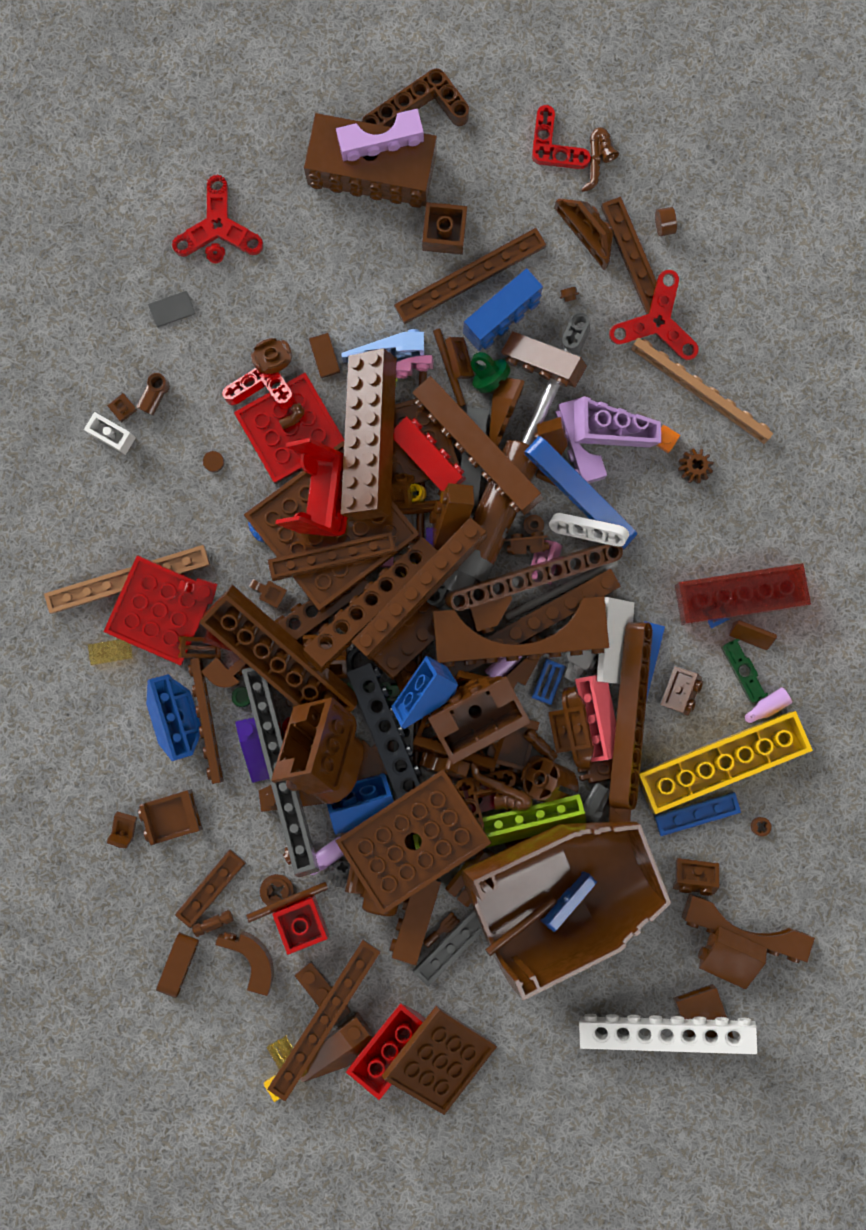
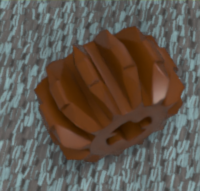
(698, 473)

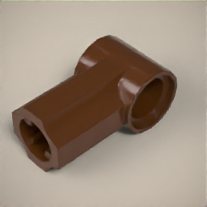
(152, 396)

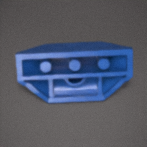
(173, 716)

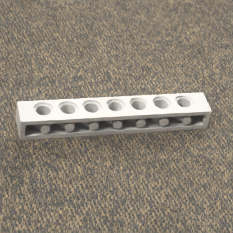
(677, 1042)

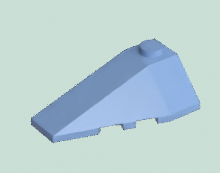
(400, 345)

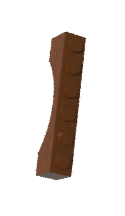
(787, 941)

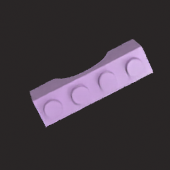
(357, 143)
(586, 464)

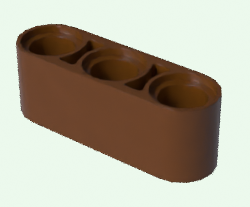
(176, 965)

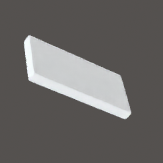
(618, 615)

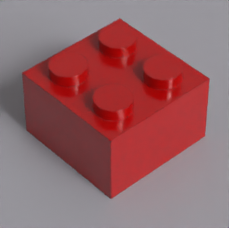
(301, 925)

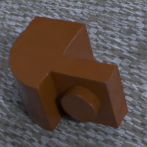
(221, 675)

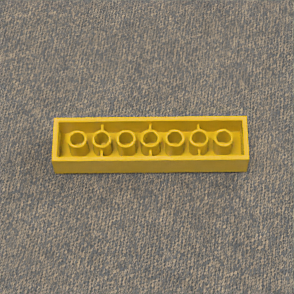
(724, 762)

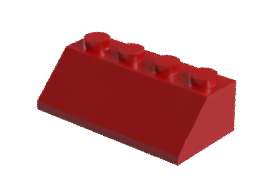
(383, 1049)

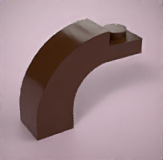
(258, 956)

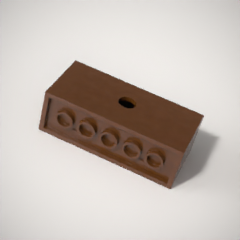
(390, 175)

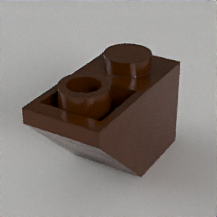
(554, 433)

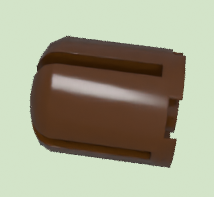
(554, 777)

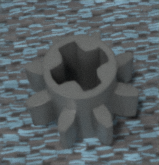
(339, 873)

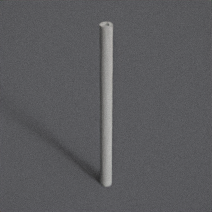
(559, 590)

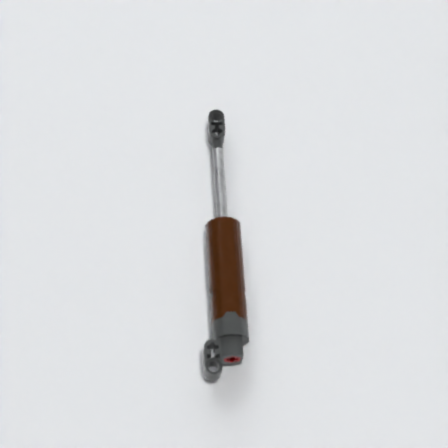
(493, 511)

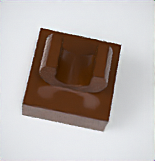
(122, 407)

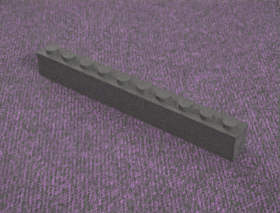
(287, 801)

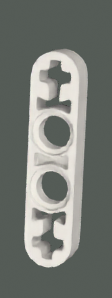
(565, 525)

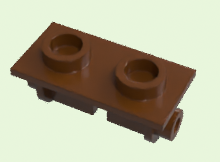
(519, 543)

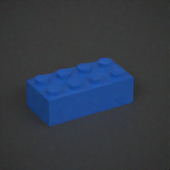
(503, 310)

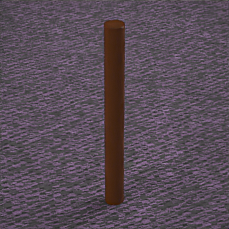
(446, 360)
(286, 902)
(508, 936)

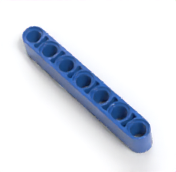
(575, 486)

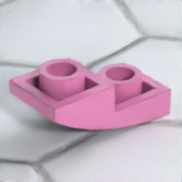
(421, 363)

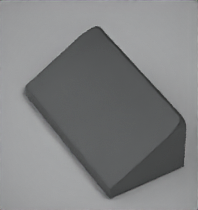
(171, 308)

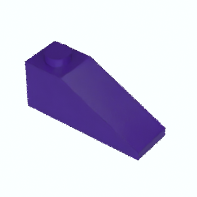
(252, 749)

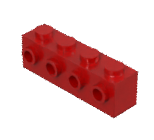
(426, 454)

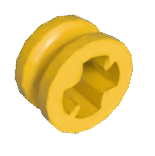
(422, 493)

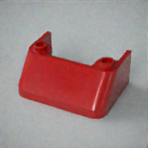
(325, 490)

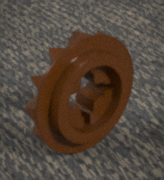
(267, 888)

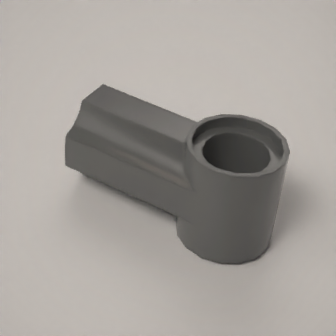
(595, 802)

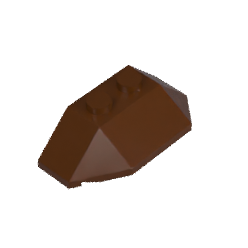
(588, 228)

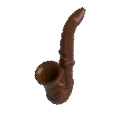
(600, 146)
(506, 796)

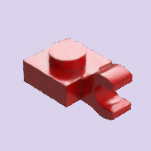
(202, 590)

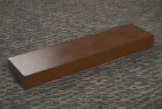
(210, 888)

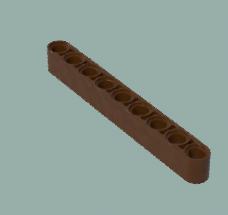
(525, 576)
(631, 716)

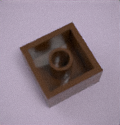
(444, 228)

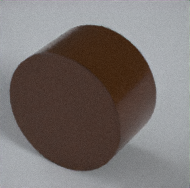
(666, 221)

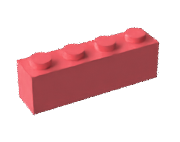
(599, 714)

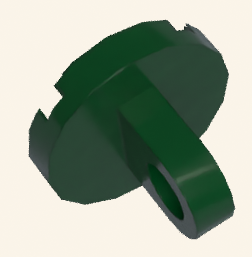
(488, 375)

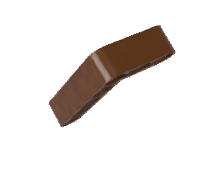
(414, 101)

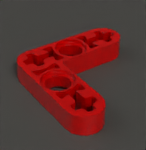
(546, 144)
(265, 380)

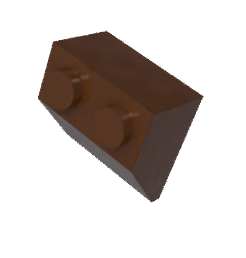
(489, 614)

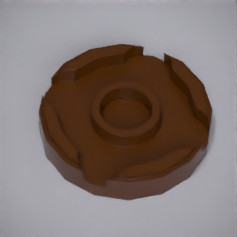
(271, 356)

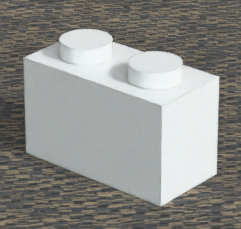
(109, 433)

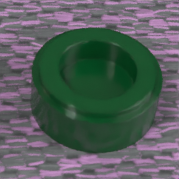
(240, 697)

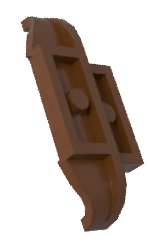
(572, 729)

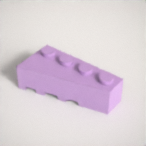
(611, 426)

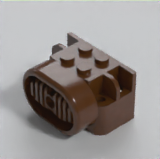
(467, 731)
(320, 751)

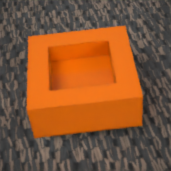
(668, 439)

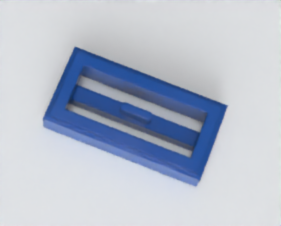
(535, 694)

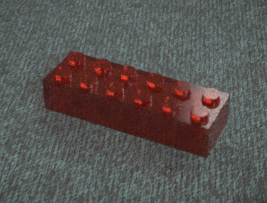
(742, 594)

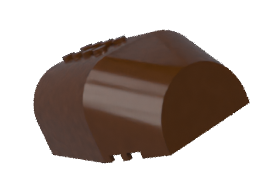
(545, 866)

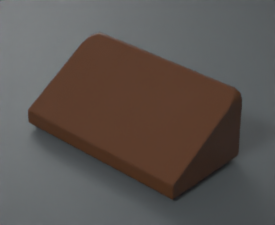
(752, 635)

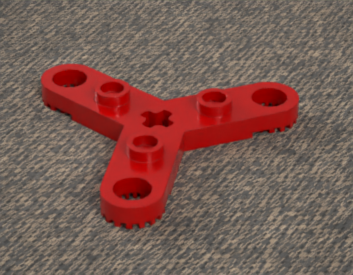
(205, 232)
(669, 331)

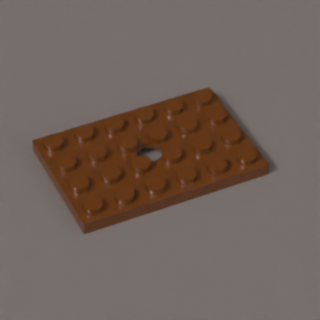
(379, 847)

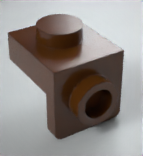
(122, 830)

